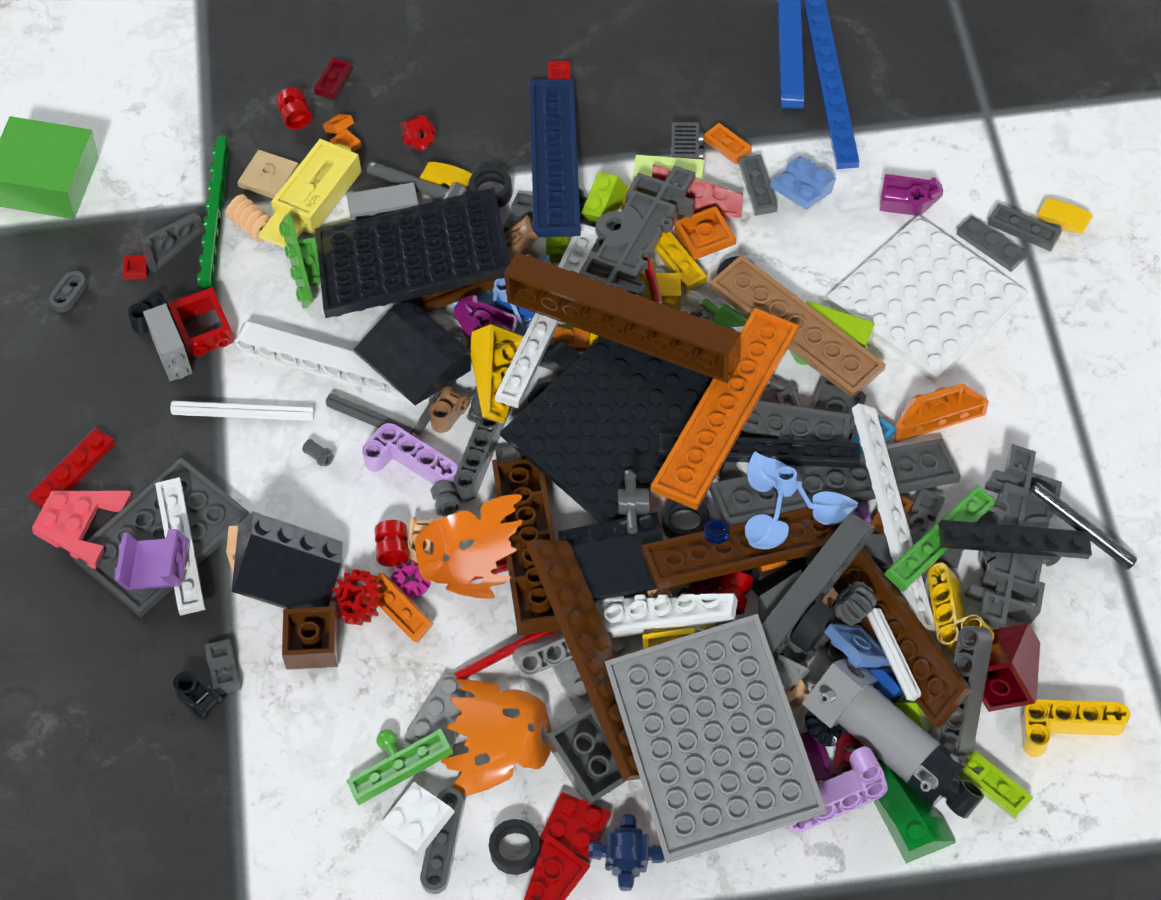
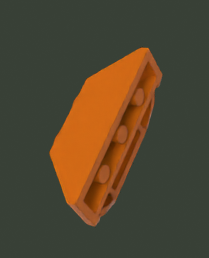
(939, 410)

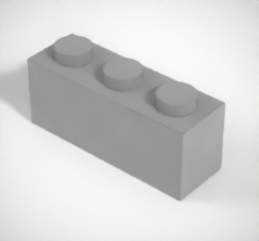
(381, 200)

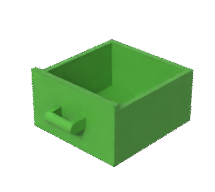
(45, 166)

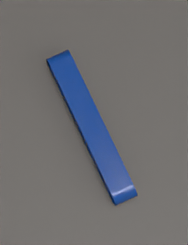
(790, 54)

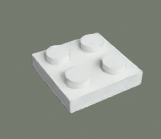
(417, 818)

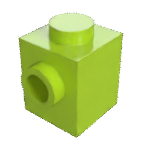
(556, 248)

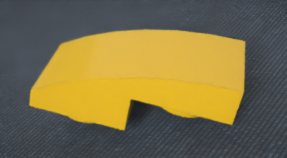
(440, 172)
(1067, 215)

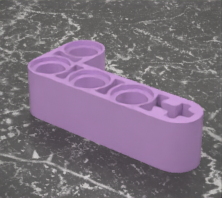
(438, 470)
(850, 789)

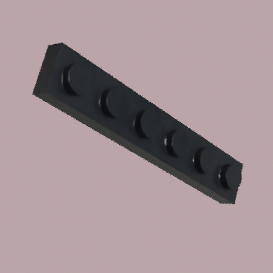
(1014, 539)

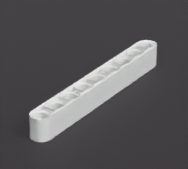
(311, 356)

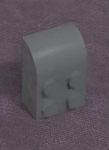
(585, 756)

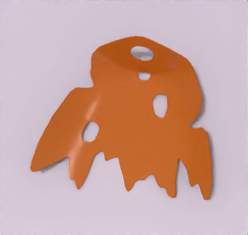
(489, 546)
(499, 736)

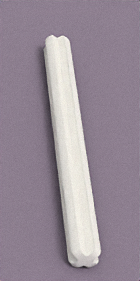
(239, 410)

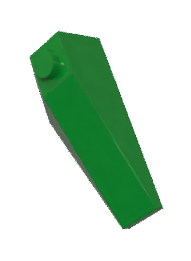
(911, 820)

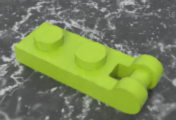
(996, 785)

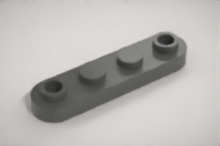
(441, 850)

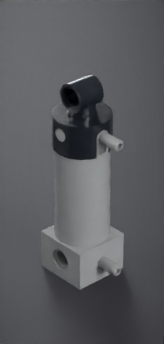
(929, 768)

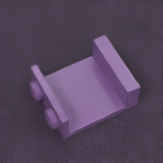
(152, 562)

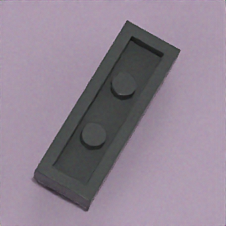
(757, 184)
(1024, 227)
(991, 243)

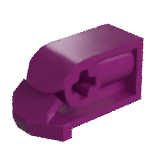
(900, 192)
(476, 314)

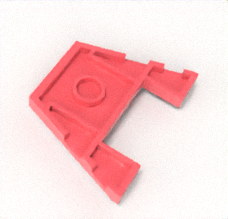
(68, 517)

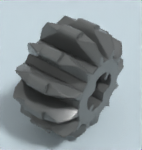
(854, 603)

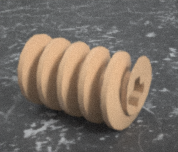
(247, 216)

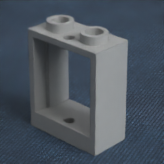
(167, 342)

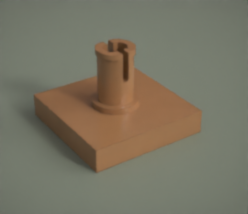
(520, 237)

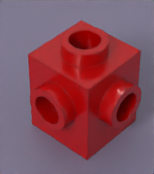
(411, 129)

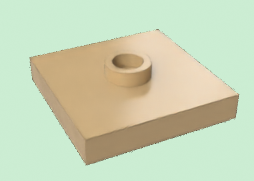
(267, 174)

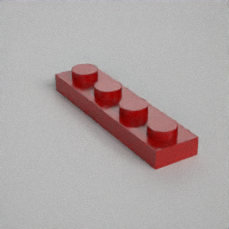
(74, 466)

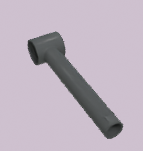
(421, 186)

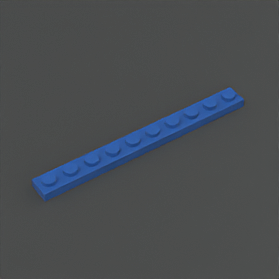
(831, 84)

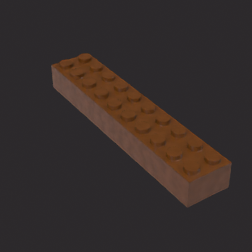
(623, 317)

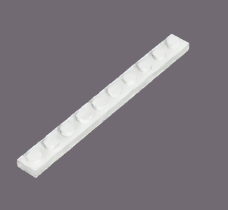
(541, 328)
(890, 505)

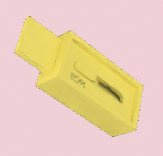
(313, 190)

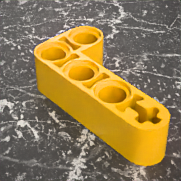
(949, 607)
(1114, 721)

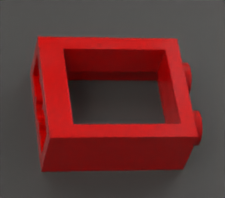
(196, 305)

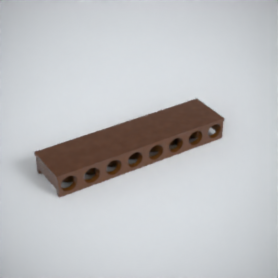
(529, 598)

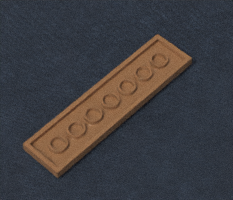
(817, 339)

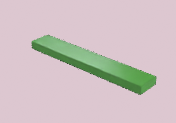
(927, 549)

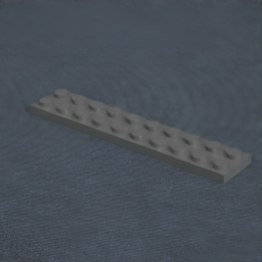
(913, 465)

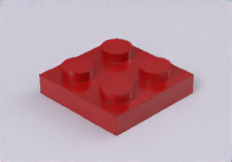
(576, 824)

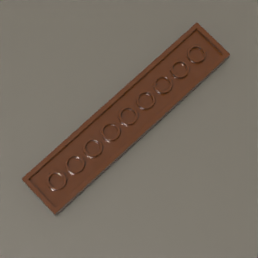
(585, 639)

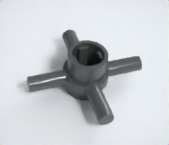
(632, 501)

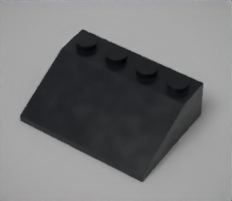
(414, 352)
(613, 557)
(284, 563)

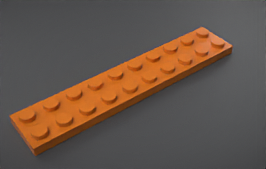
(724, 412)

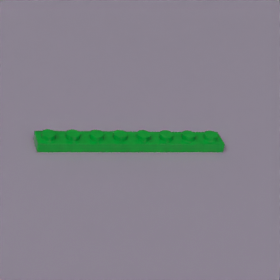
(214, 207)

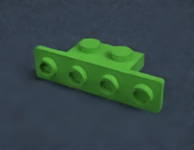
(303, 261)

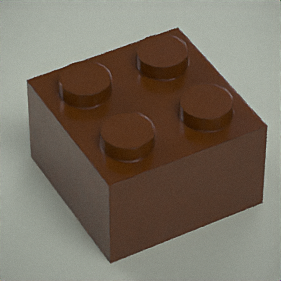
(310, 638)

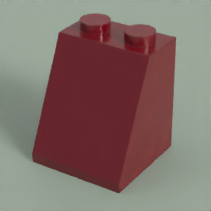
(1012, 668)

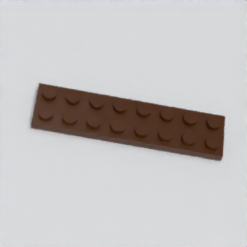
(695, 559)
(934, 673)

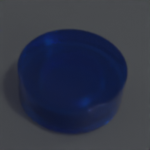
(716, 531)

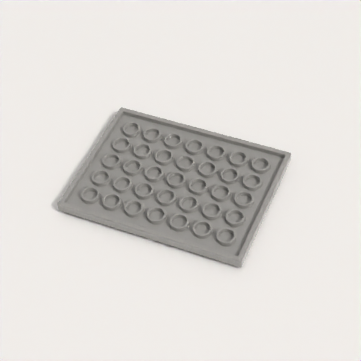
(714, 738)

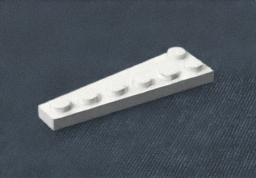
(651, 615)

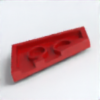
(555, 872)

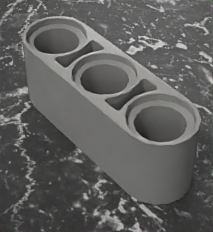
(538, 649)

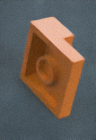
(704, 233)

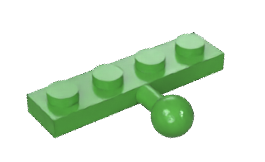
(399, 764)

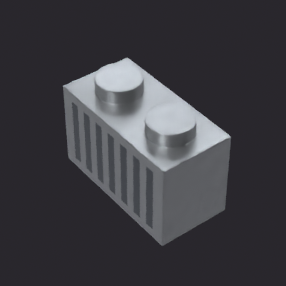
(686, 140)

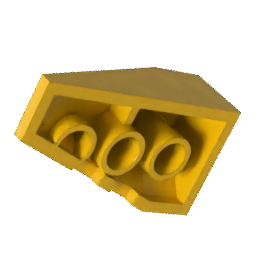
(491, 356)

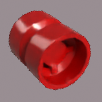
(293, 108)
(391, 543)
(737, 584)

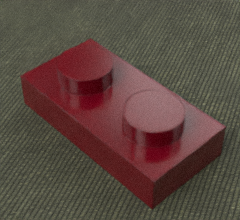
(333, 78)

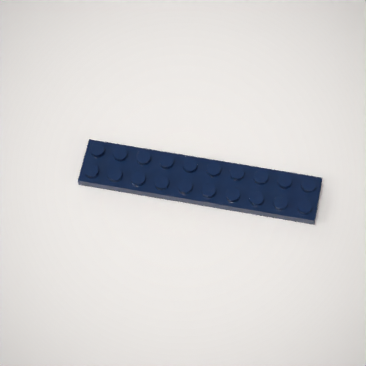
(554, 158)

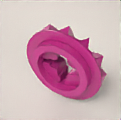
(411, 589)

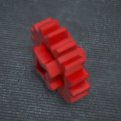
(357, 597)

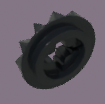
(826, 737)

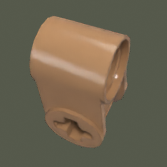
(448, 409)

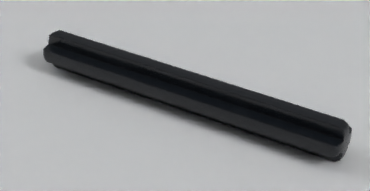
(1080, 523)

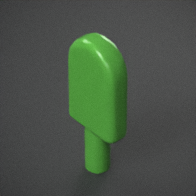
(724, 315)

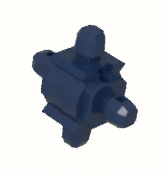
(626, 852)

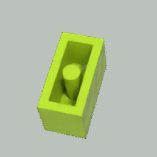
(604, 196)

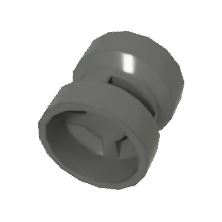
(445, 498)

